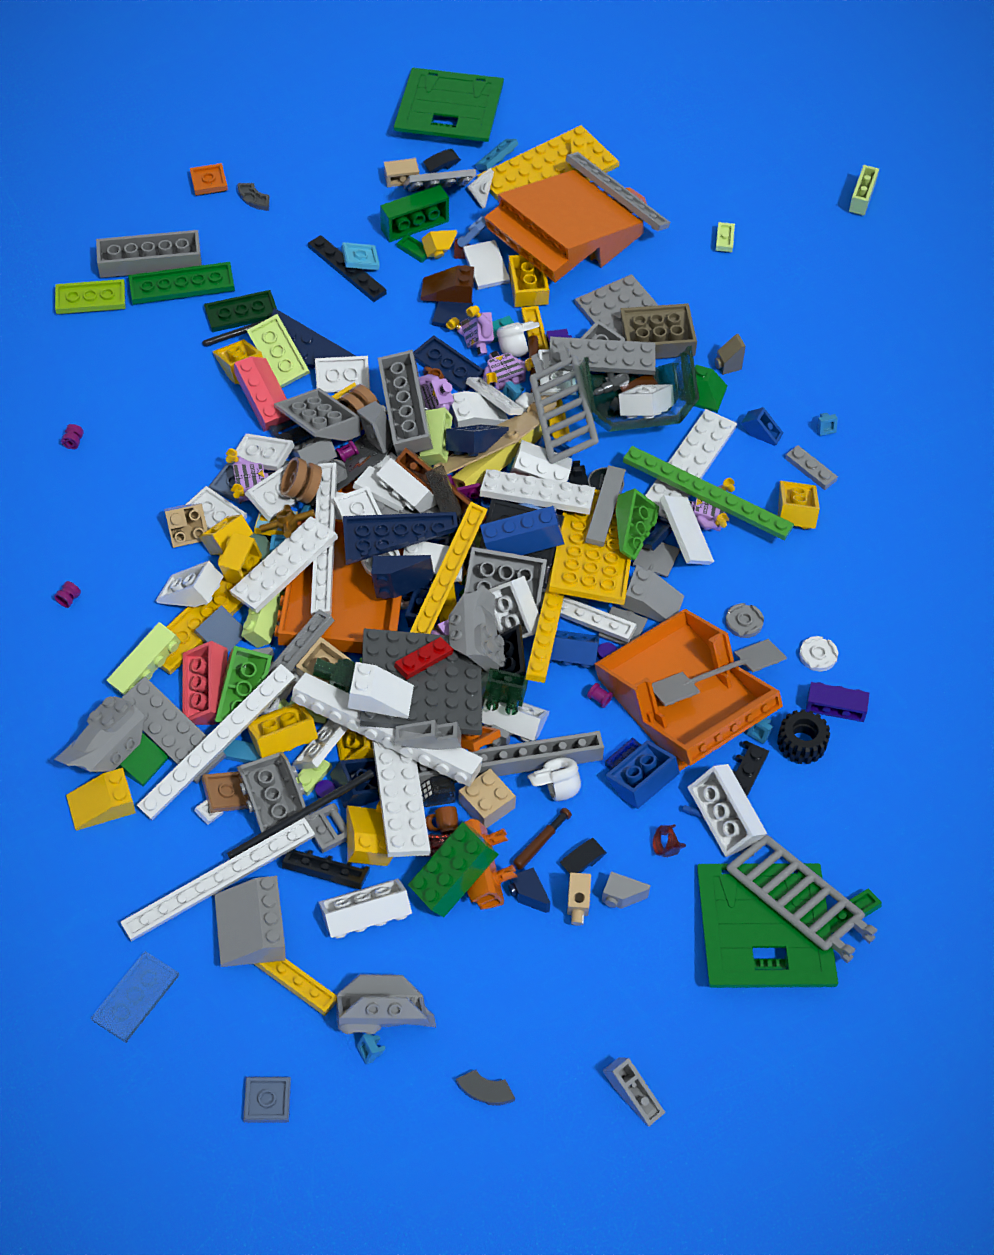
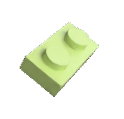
(725, 237)
(310, 777)

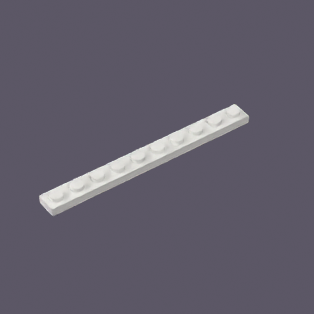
(323, 565)
(216, 742)
(217, 879)

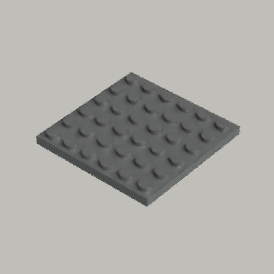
(442, 692)

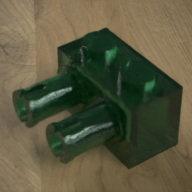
(337, 674)
(505, 688)

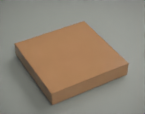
(224, 792)

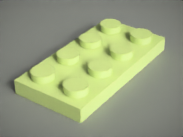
(279, 350)

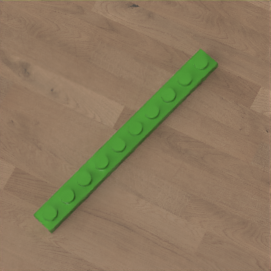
(708, 493)

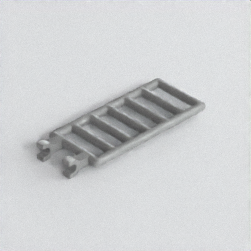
(583, 400)
(856, 922)

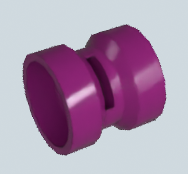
(72, 436)
(67, 594)

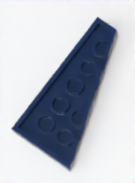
(310, 343)
(380, 534)

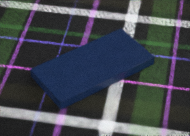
(452, 364)

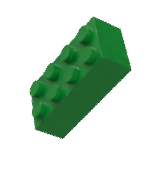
(414, 213)
(453, 869)

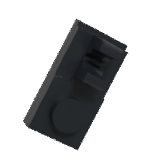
(578, 474)

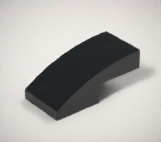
(440, 160)
(583, 856)

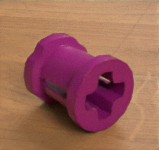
(347, 451)
(600, 695)

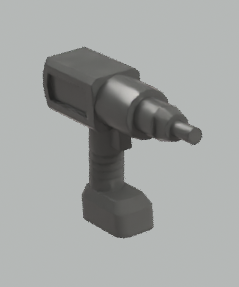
(612, 383)

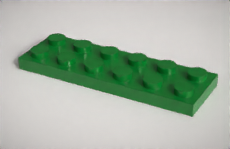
(181, 282)

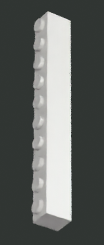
(333, 704)

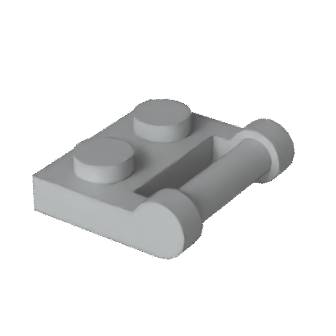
(324, 833)

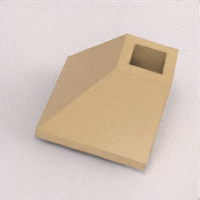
(185, 524)

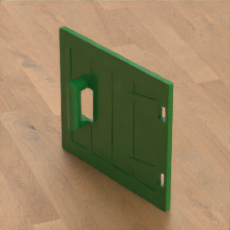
(451, 96)
(740, 920)

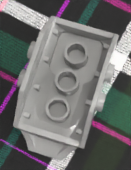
(475, 631)
(108, 739)
(271, 789)
(380, 1002)

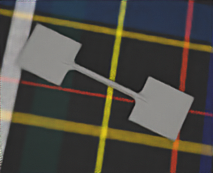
(658, 561)
(681, 687)

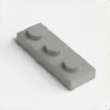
(811, 467)

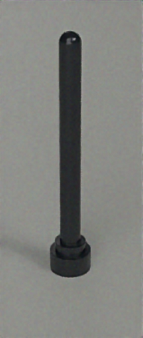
(228, 335)

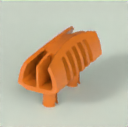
(487, 888)

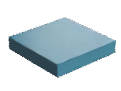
(360, 256)

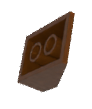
(449, 285)

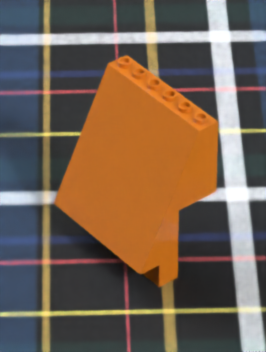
(562, 223)
(696, 724)

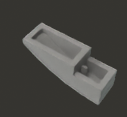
(429, 735)

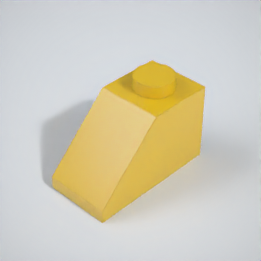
(438, 242)

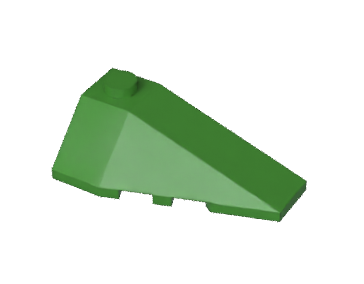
(634, 520)
(243, 674)

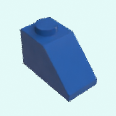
(762, 426)

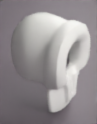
(512, 338)
(560, 776)

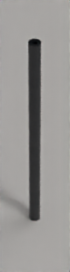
(302, 813)

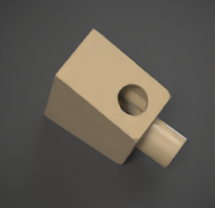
(578, 892)

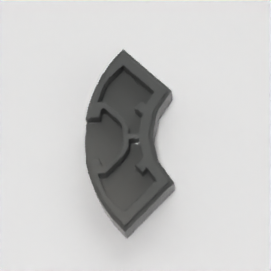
(252, 197)
(485, 1090)

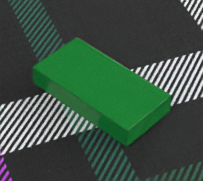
(413, 248)

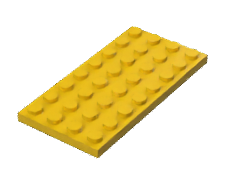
(547, 161)
(586, 568)

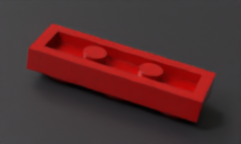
(423, 658)

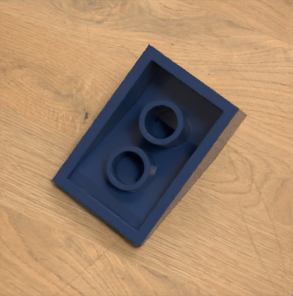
(473, 438)
(401, 574)
(350, 769)

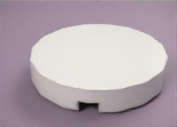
(818, 653)

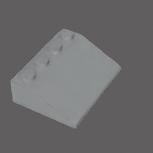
(321, 415)
(495, 568)
(250, 923)

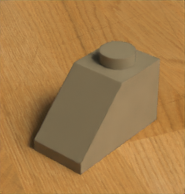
(730, 355)

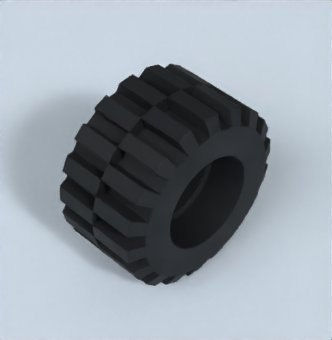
(808, 724)

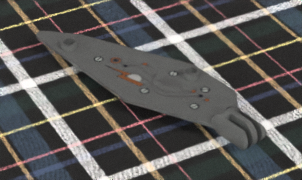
(357, 464)

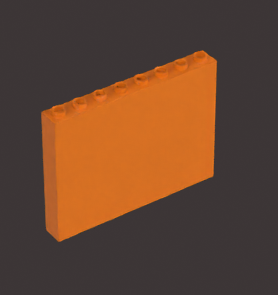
(352, 603)

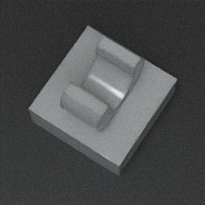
(503, 740)

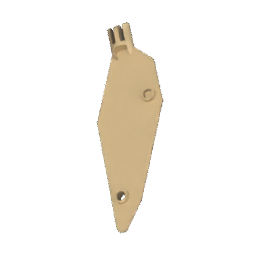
(518, 428)

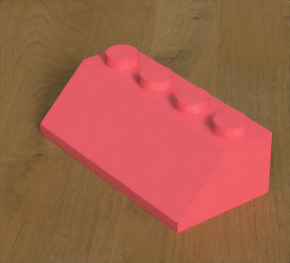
(261, 390)
(203, 681)

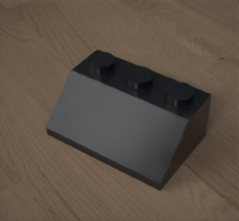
(514, 651)

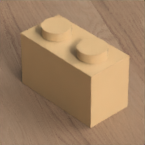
(398, 171)

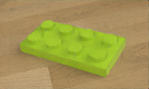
(90, 296)

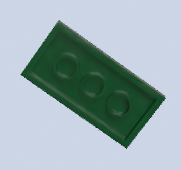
(240, 310)

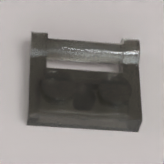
(297, 435)

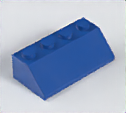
(524, 532)

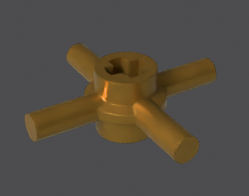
(287, 521)

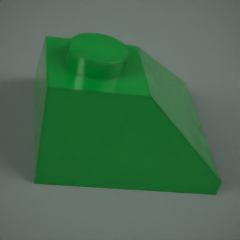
(710, 389)

